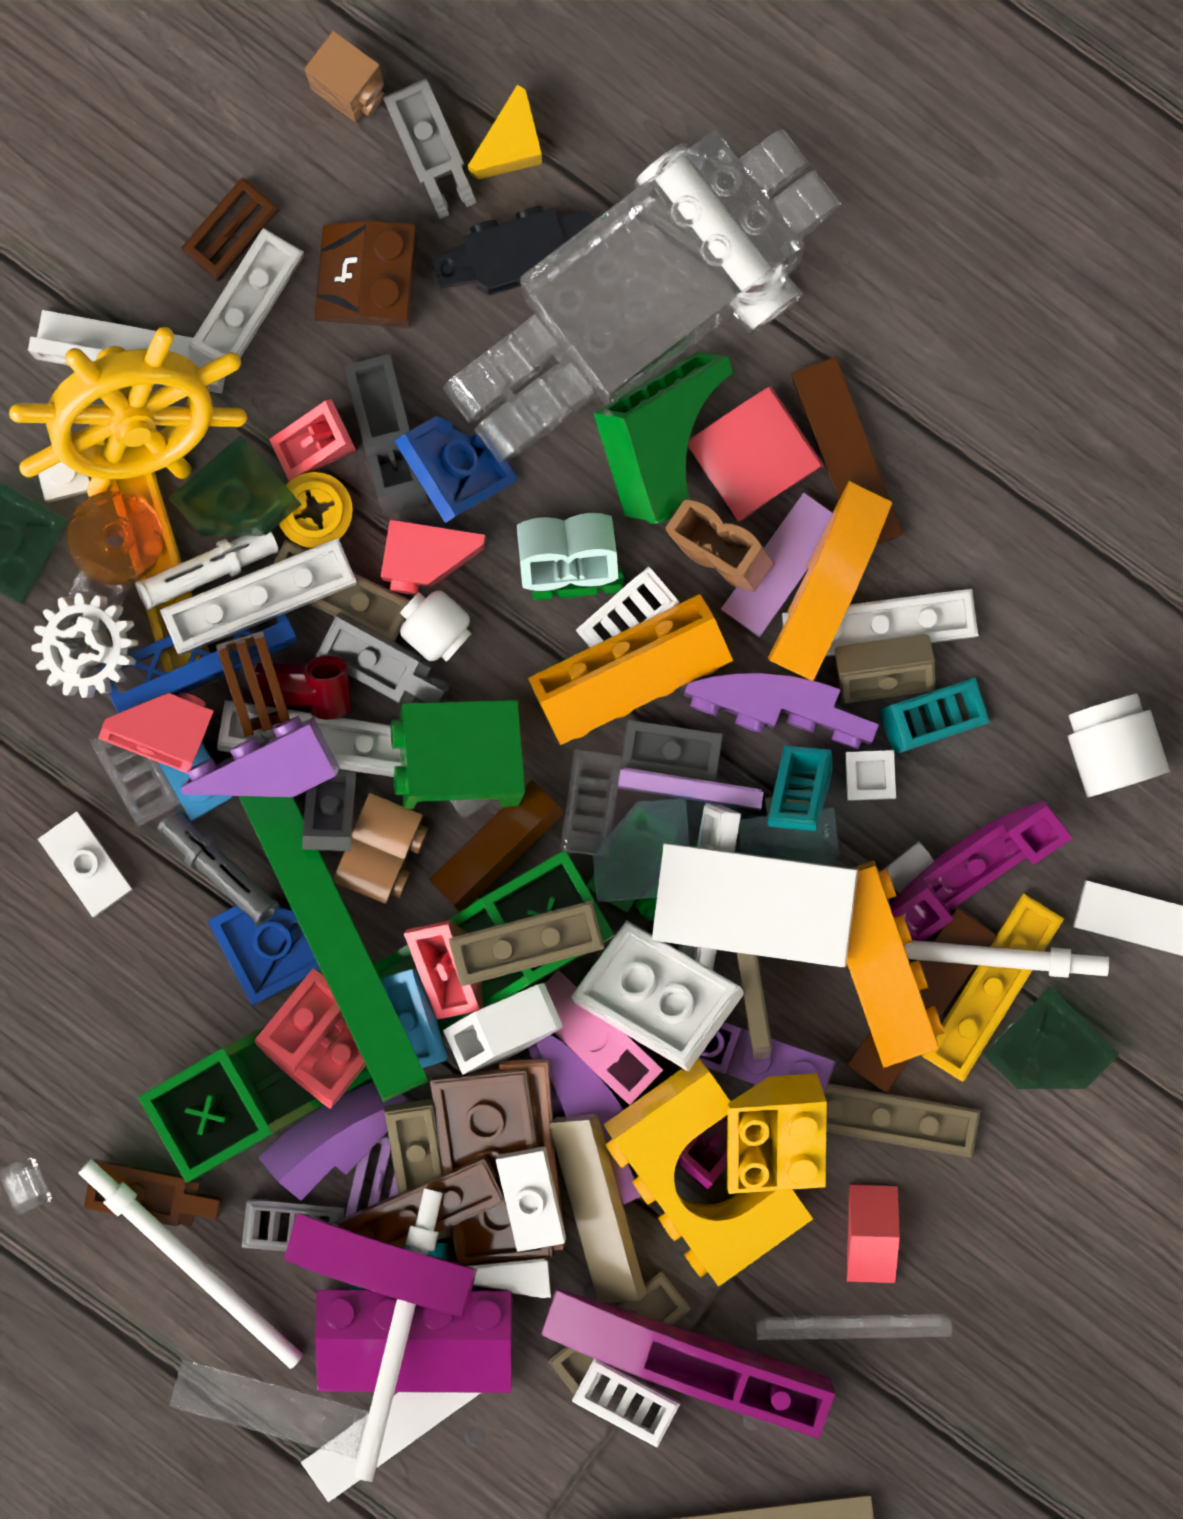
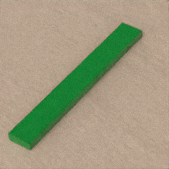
(335, 946)

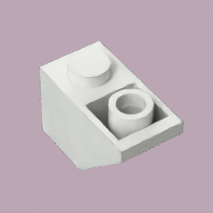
(503, 1029)

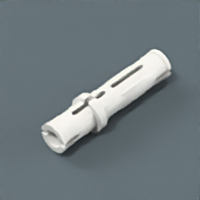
(202, 569)

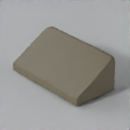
(885, 668)

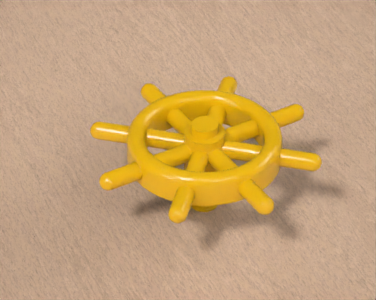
(129, 412)

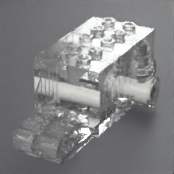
(648, 285)

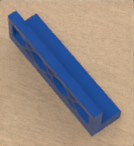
(195, 672)

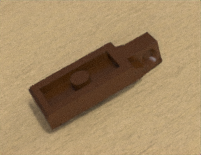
(160, 1193)

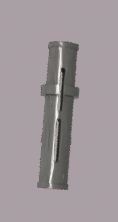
(203, 853)

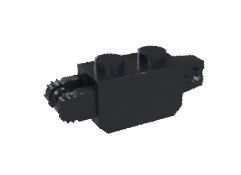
(500, 254)

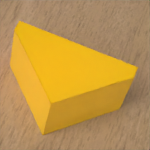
(510, 141)

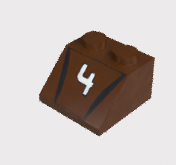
(367, 273)

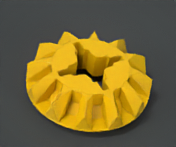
(335, 520)

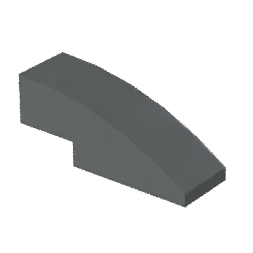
(381, 422)

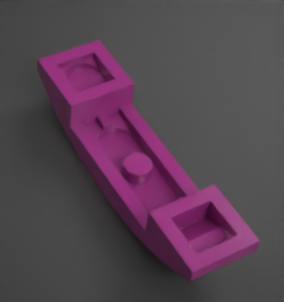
(976, 862)
(380, 1266)

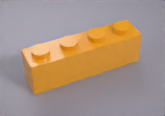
(630, 669)
(884, 976)

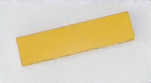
(991, 990)

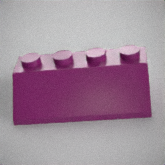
(441, 1350)

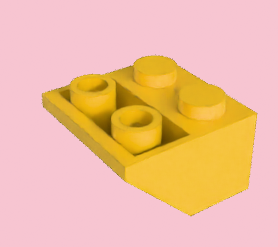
(777, 1136)

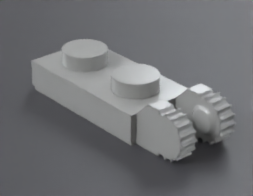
(428, 142)

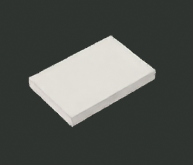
(657, 995)

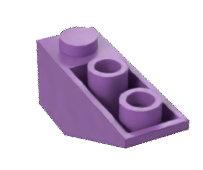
(275, 768)

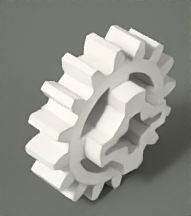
(93, 628)

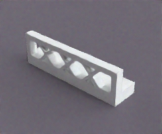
(63, 332)

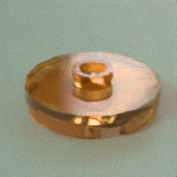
(110, 515)

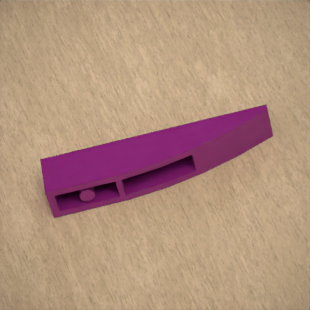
(692, 1363)

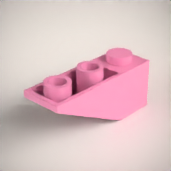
(601, 1045)

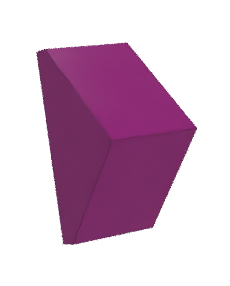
(707, 1154)

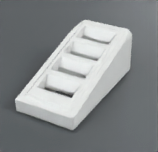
(616, 604)
(519, 1277)
(664, 1417)

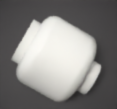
(435, 625)

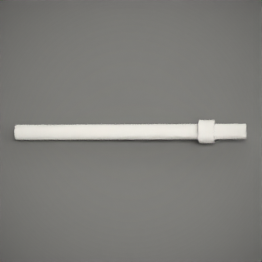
(1057, 961)
(121, 1199)
(420, 1239)

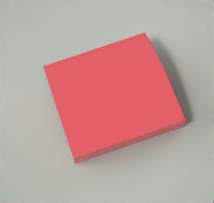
(754, 453)
(313, 1041)

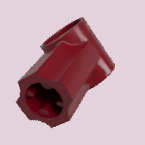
(317, 686)

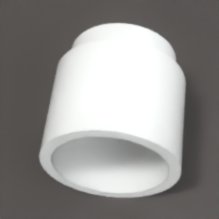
(1116, 745)

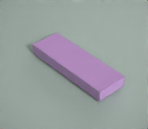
(790, 552)
(690, 789)

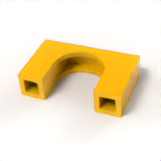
(652, 1137)

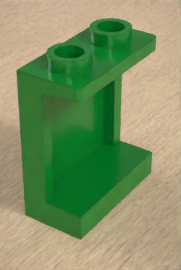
(458, 752)

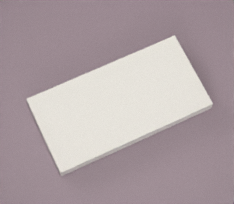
(755, 904)

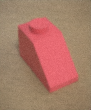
(425, 555)
(161, 729)

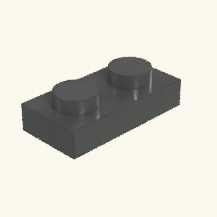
(671, 750)
(330, 813)

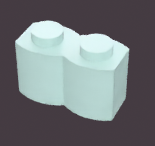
(567, 551)

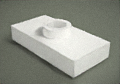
(85, 864)
(531, 1199)

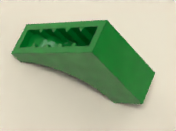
(650, 434)

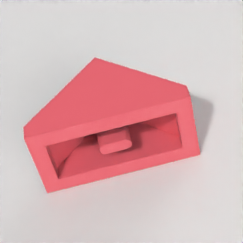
(312, 441)
(438, 971)
(872, 1233)

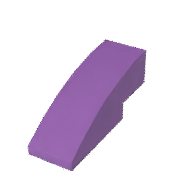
(328, 1140)

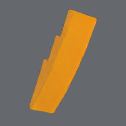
(830, 580)

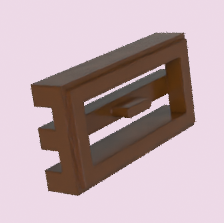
(204, 260)
(264, 720)

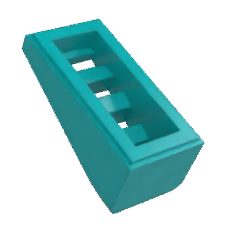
(897, 727)
(803, 763)

